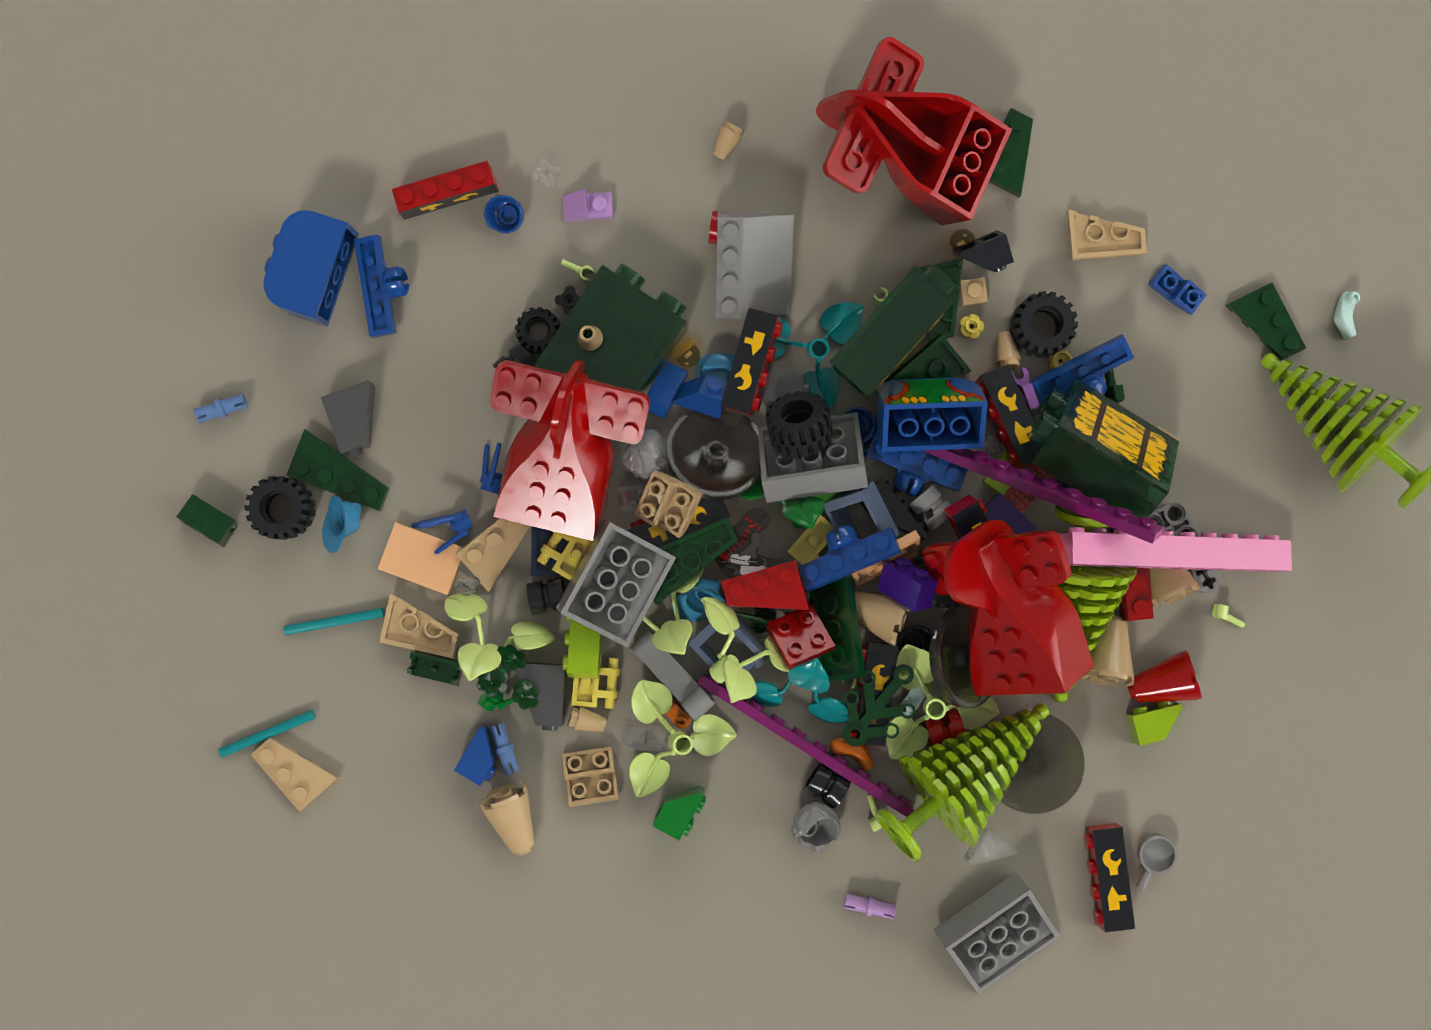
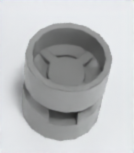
(930, 507)

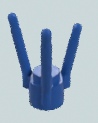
(490, 478)
(458, 521)

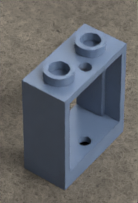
(839, 515)
(744, 632)

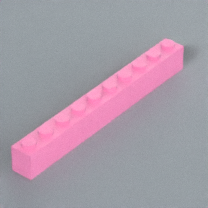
(1177, 552)

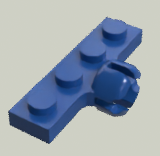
(378, 285)
(1086, 367)
(918, 468)
(848, 555)

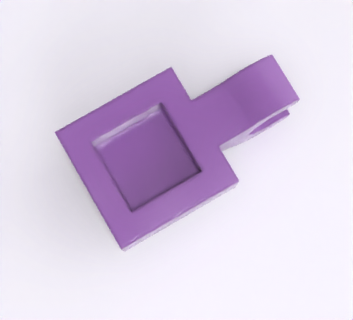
(1027, 390)

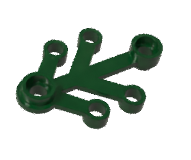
(875, 709)

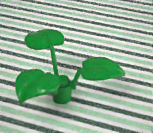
(801, 511)

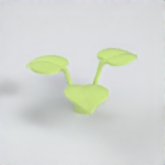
(674, 634)
(483, 658)
(728, 669)
(912, 735)
(710, 736)

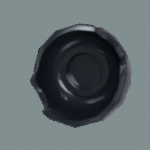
(917, 636)

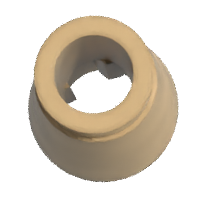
(727, 140)
(590, 343)
(1007, 351)
(586, 720)

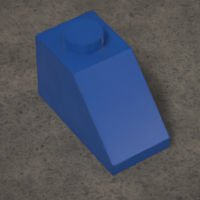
(702, 395)
(478, 758)

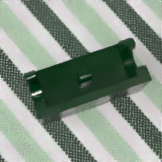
(207, 520)
(435, 667)

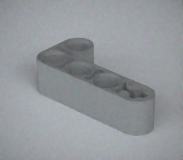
(1183, 522)
(674, 676)

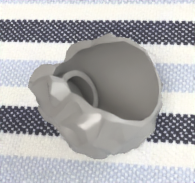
(646, 455)
(816, 826)

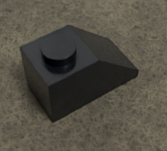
(988, 251)

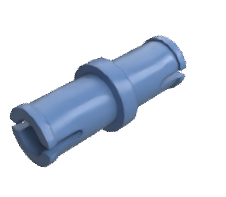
(220, 408)
(504, 749)

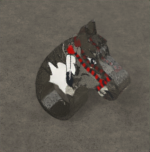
(745, 554)

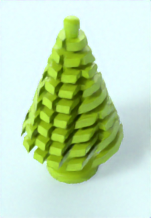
(1365, 440)
(1092, 589)
(964, 780)

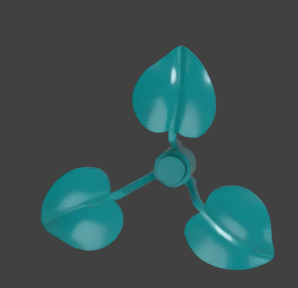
(841, 323)
(809, 676)

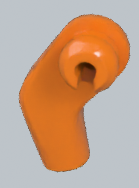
(678, 716)
(859, 753)

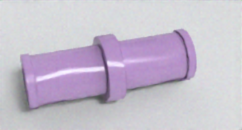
(869, 906)

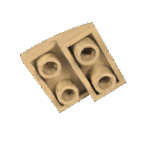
(668, 503)
(590, 776)

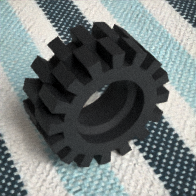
(527, 320)

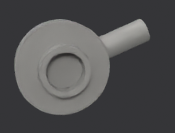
(1157, 856)

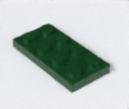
(838, 613)

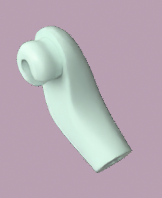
(1344, 313)
(914, 697)

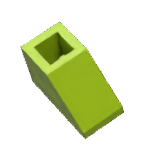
(1152, 723)

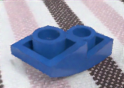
(1177, 290)
(665, 389)

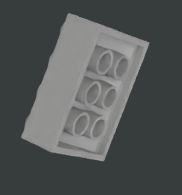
(753, 263)
(830, 471)
(615, 583)
(997, 932)

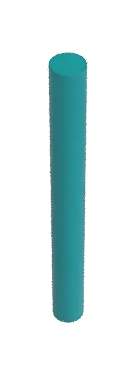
(334, 621)
(266, 733)

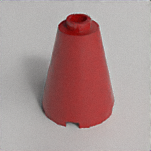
(1167, 681)

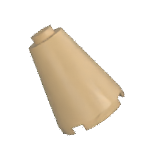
(1171, 585)
(881, 615)
(1112, 656)
(510, 816)

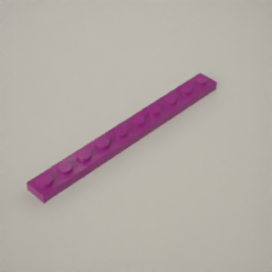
(1050, 491)
(815, 750)

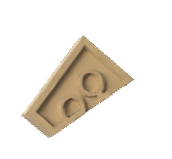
(1101, 238)
(492, 549)
(416, 630)
(292, 773)

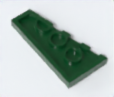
(331, 471)
(694, 554)

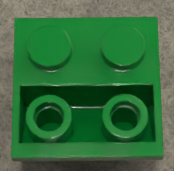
(677, 812)

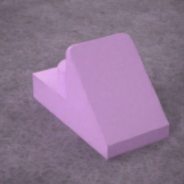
(587, 206)

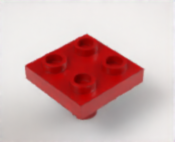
(800, 637)

